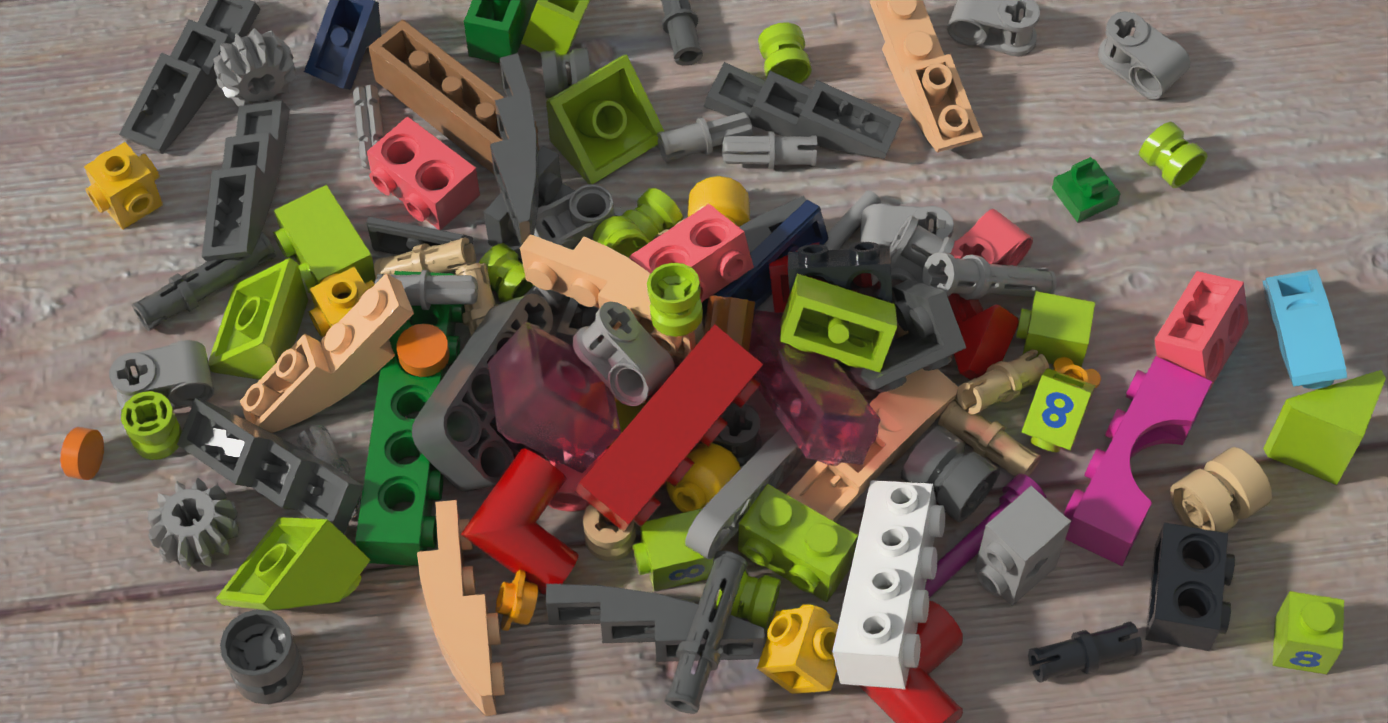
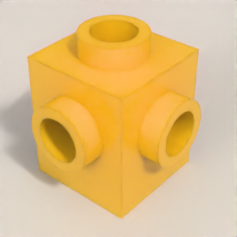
(123, 185)
(335, 298)
(800, 650)

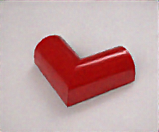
(508, 526)
(923, 698)

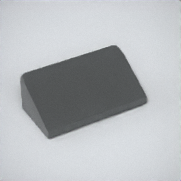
(401, 237)

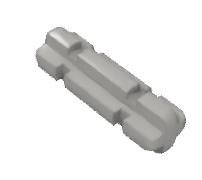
(368, 119)

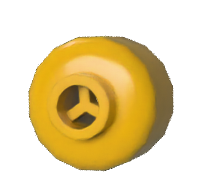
(724, 195)
(709, 474)

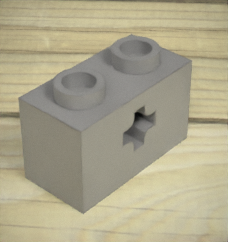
(1021, 546)

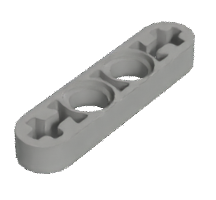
(723, 513)

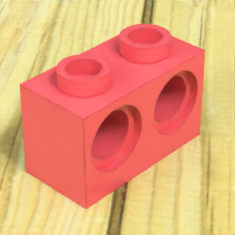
(426, 167)
(707, 244)
(1204, 325)

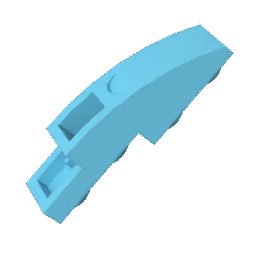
(1305, 329)

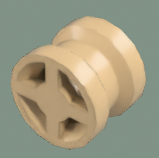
(605, 540)

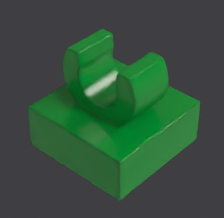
(1085, 190)

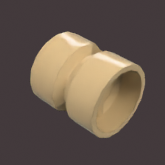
(1222, 493)

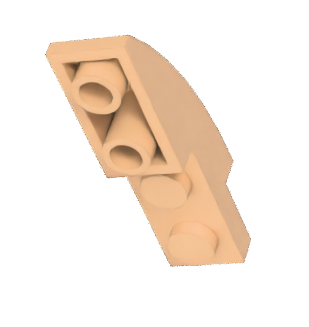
(925, 74)
(594, 277)
(325, 371)
(904, 418)
(458, 614)

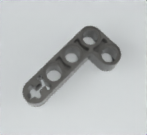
(456, 418)

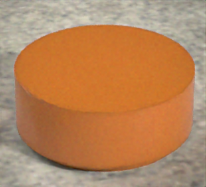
(423, 350)
(82, 453)

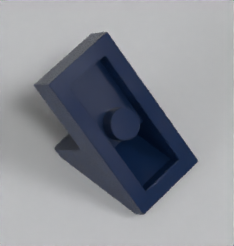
(342, 40)

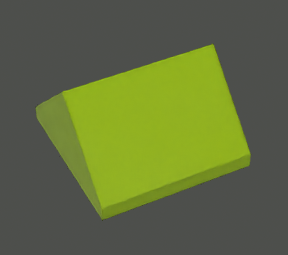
(603, 121)
(260, 321)
(1325, 426)

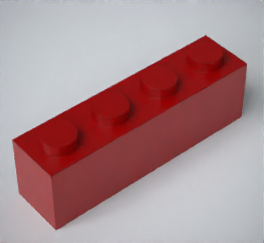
(669, 428)

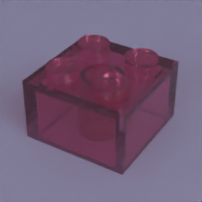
(551, 399)

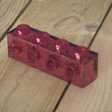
(812, 397)

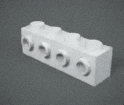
(887, 585)

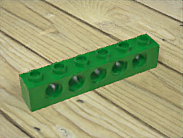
(381, 532)

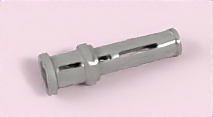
(975, 277)

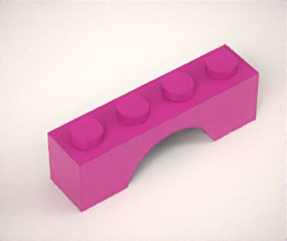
(1113, 506)

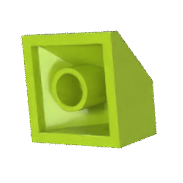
(295, 567)

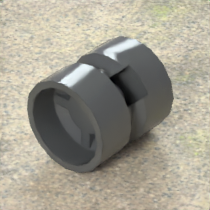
(957, 478)
(262, 656)

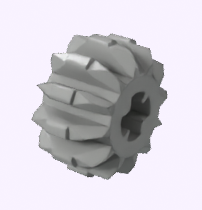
(254, 68)
(212, 527)

